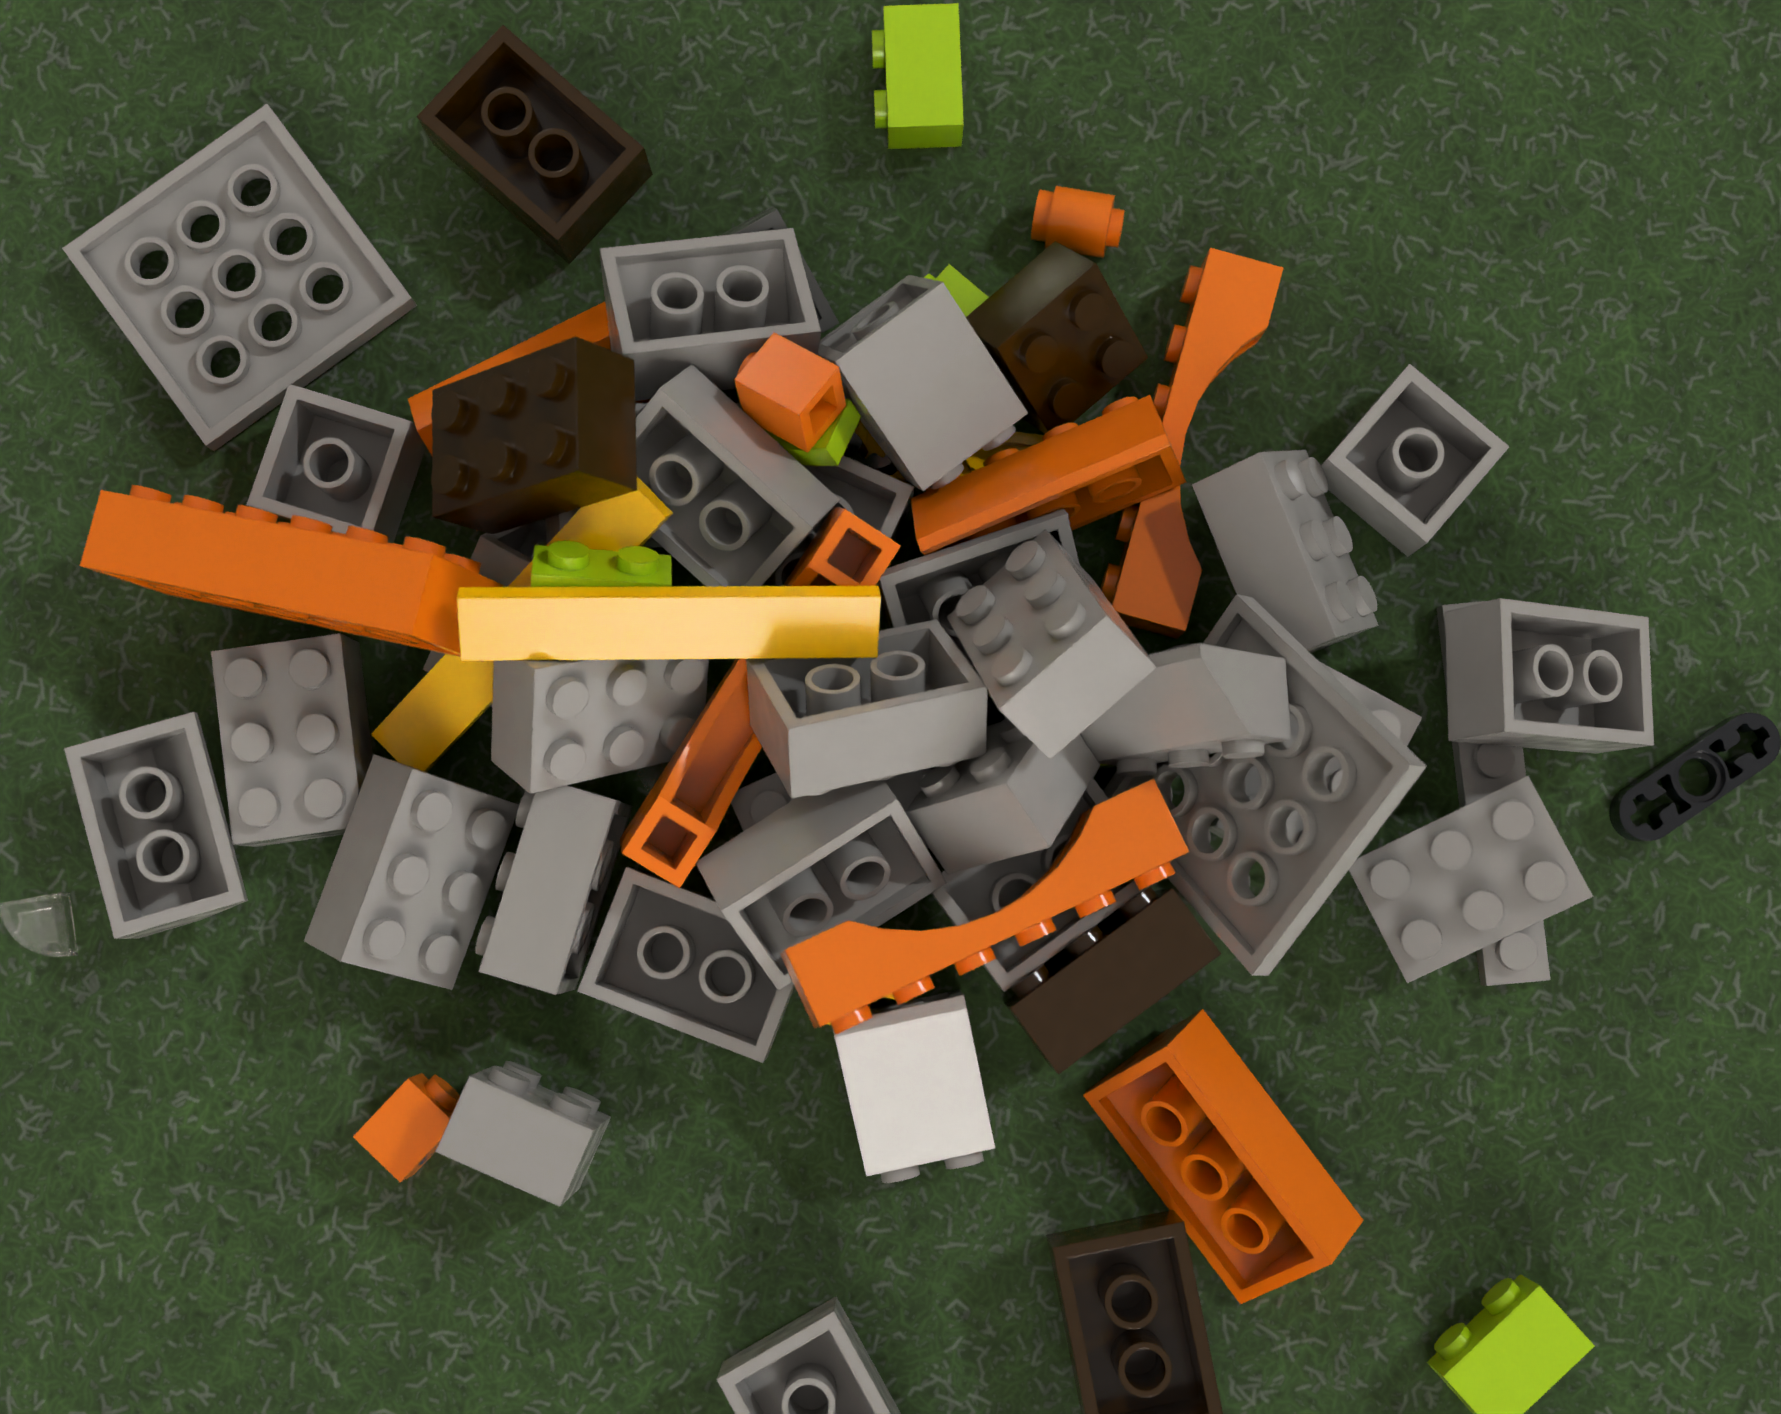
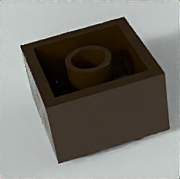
(1058, 336)

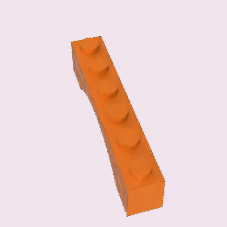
(1226, 317)
(721, 745)
(861, 963)

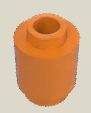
(1077, 220)

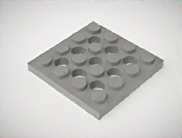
(162, 220)
(1335, 824)

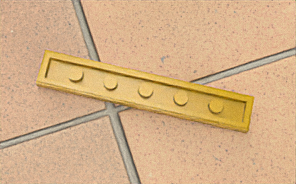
(668, 622)
(461, 691)

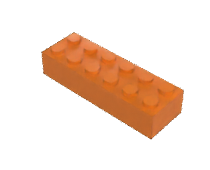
(283, 568)

